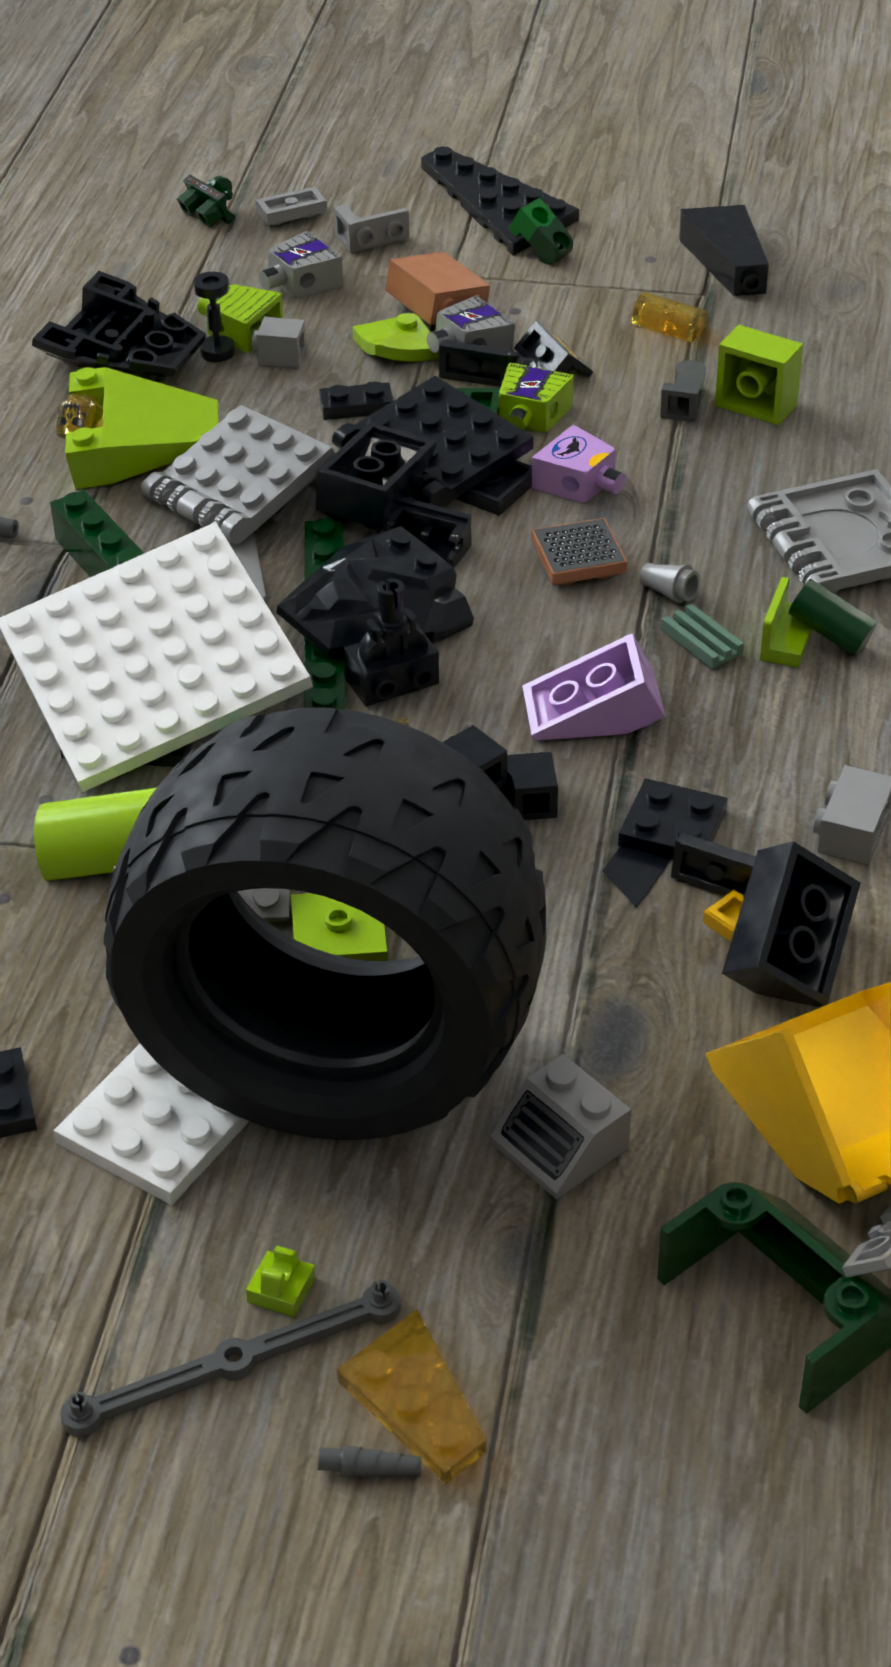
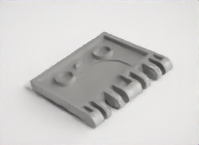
(238, 473)
(831, 529)

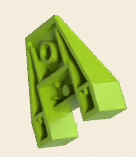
(141, 428)

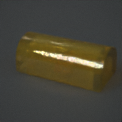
(669, 316)

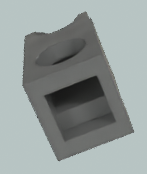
(686, 395)

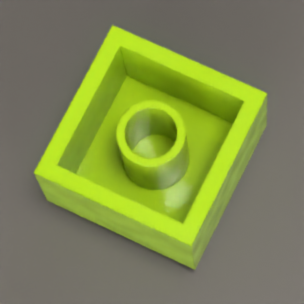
(758, 374)

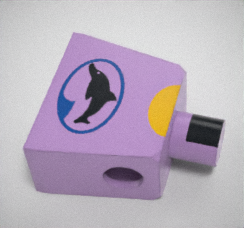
(576, 467)

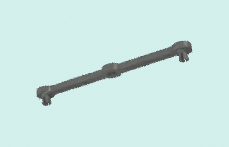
(84, 1413)

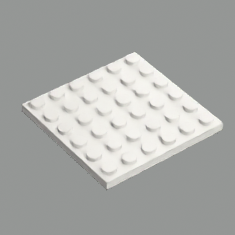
(152, 655)

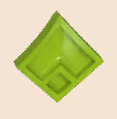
(395, 338)

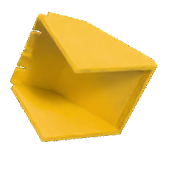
(821, 1092)

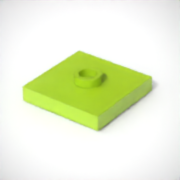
(337, 928)

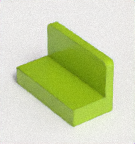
(783, 635)

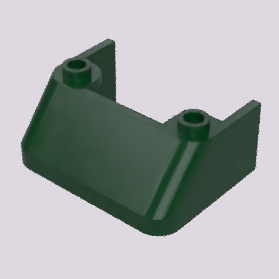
(853, 1304)

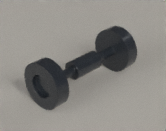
(212, 286)

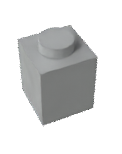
(280, 342)

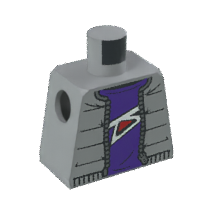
(302, 267)
(472, 323)

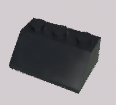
(791, 926)

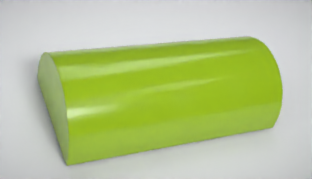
(85, 833)

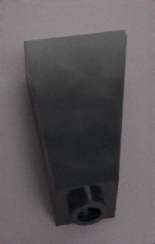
(726, 247)

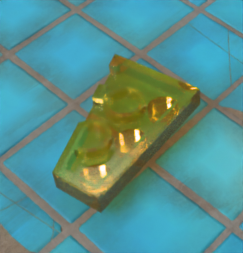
(416, 1397)

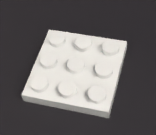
(148, 1128)

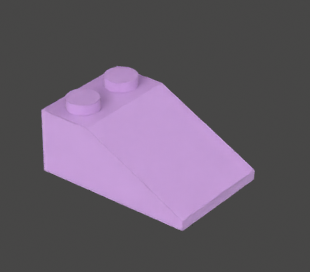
(595, 695)

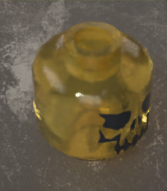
(77, 413)

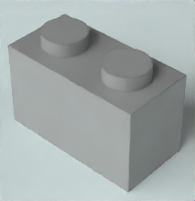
(854, 814)

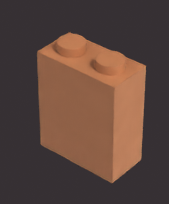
(432, 283)

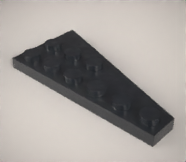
(490, 195)

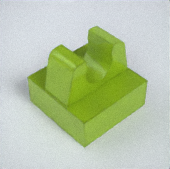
(281, 1282)

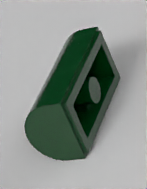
(832, 617)

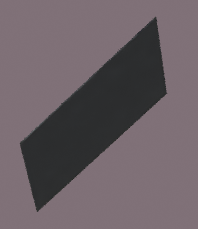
(635, 872)

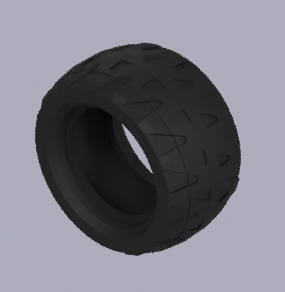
(354, 816)

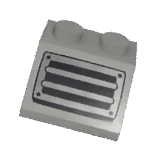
(562, 1127)

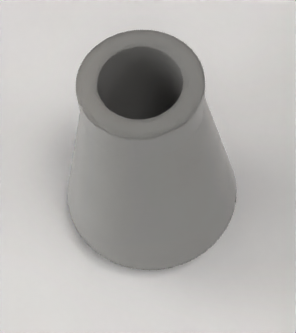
(673, 581)

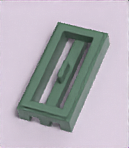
(707, 634)

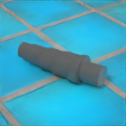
(368, 1462)

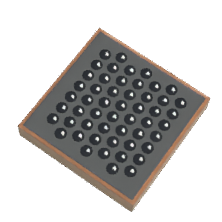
(579, 551)

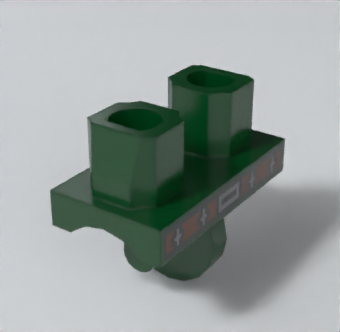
(207, 199)

